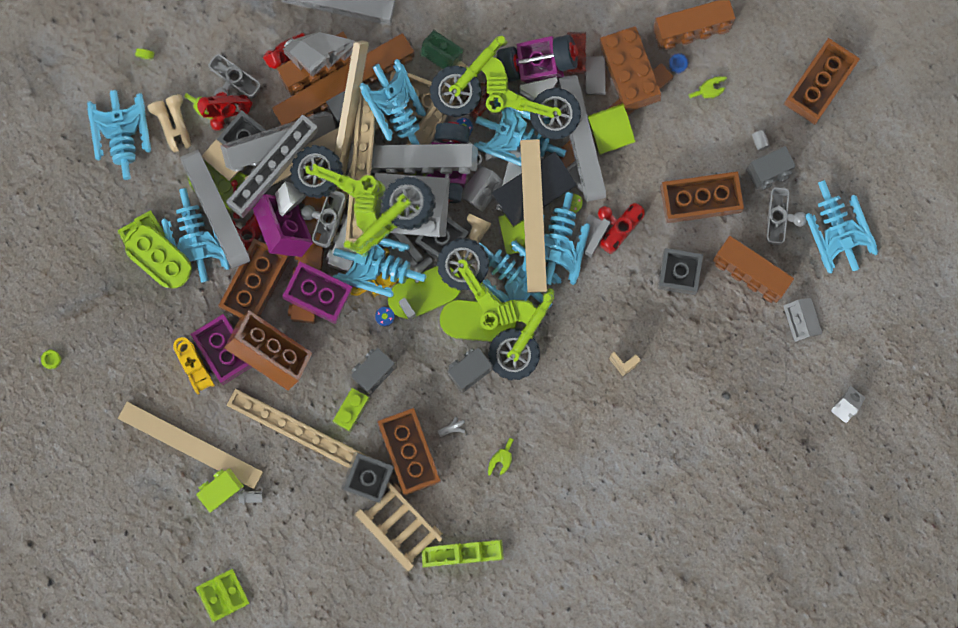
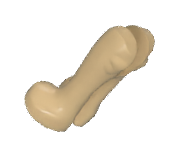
(159, 109)
(478, 229)

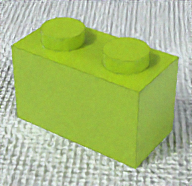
(351, 410)
(219, 490)

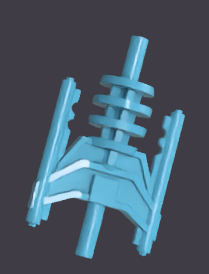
(393, 99)
(119, 127)
(510, 132)
(842, 234)
(195, 244)
(560, 249)
(373, 264)
(517, 278)

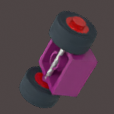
(539, 58)
(452, 134)

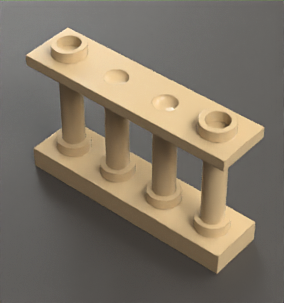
(394, 544)

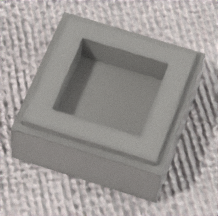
(407, 308)

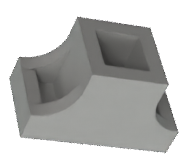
(848, 404)

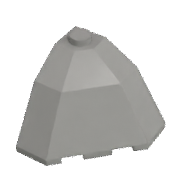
(317, 51)

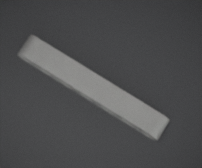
(583, 145)
(215, 209)

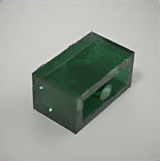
(441, 50)

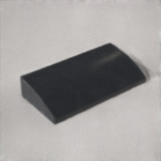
(555, 183)

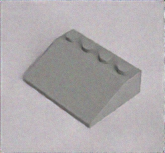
(440, 189)

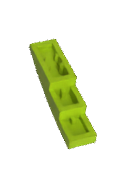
(462, 553)

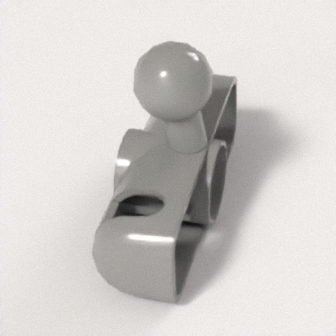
(242, 84)
(778, 227)
(326, 230)

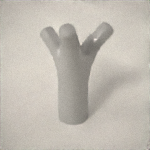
(421, 266)
(453, 427)

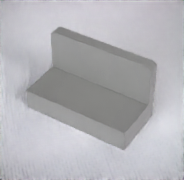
(480, 188)
(596, 233)
(411, 255)
(802, 319)

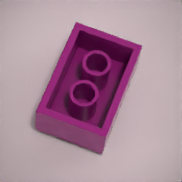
(282, 233)
(317, 292)
(211, 342)

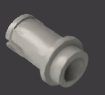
(250, 497)

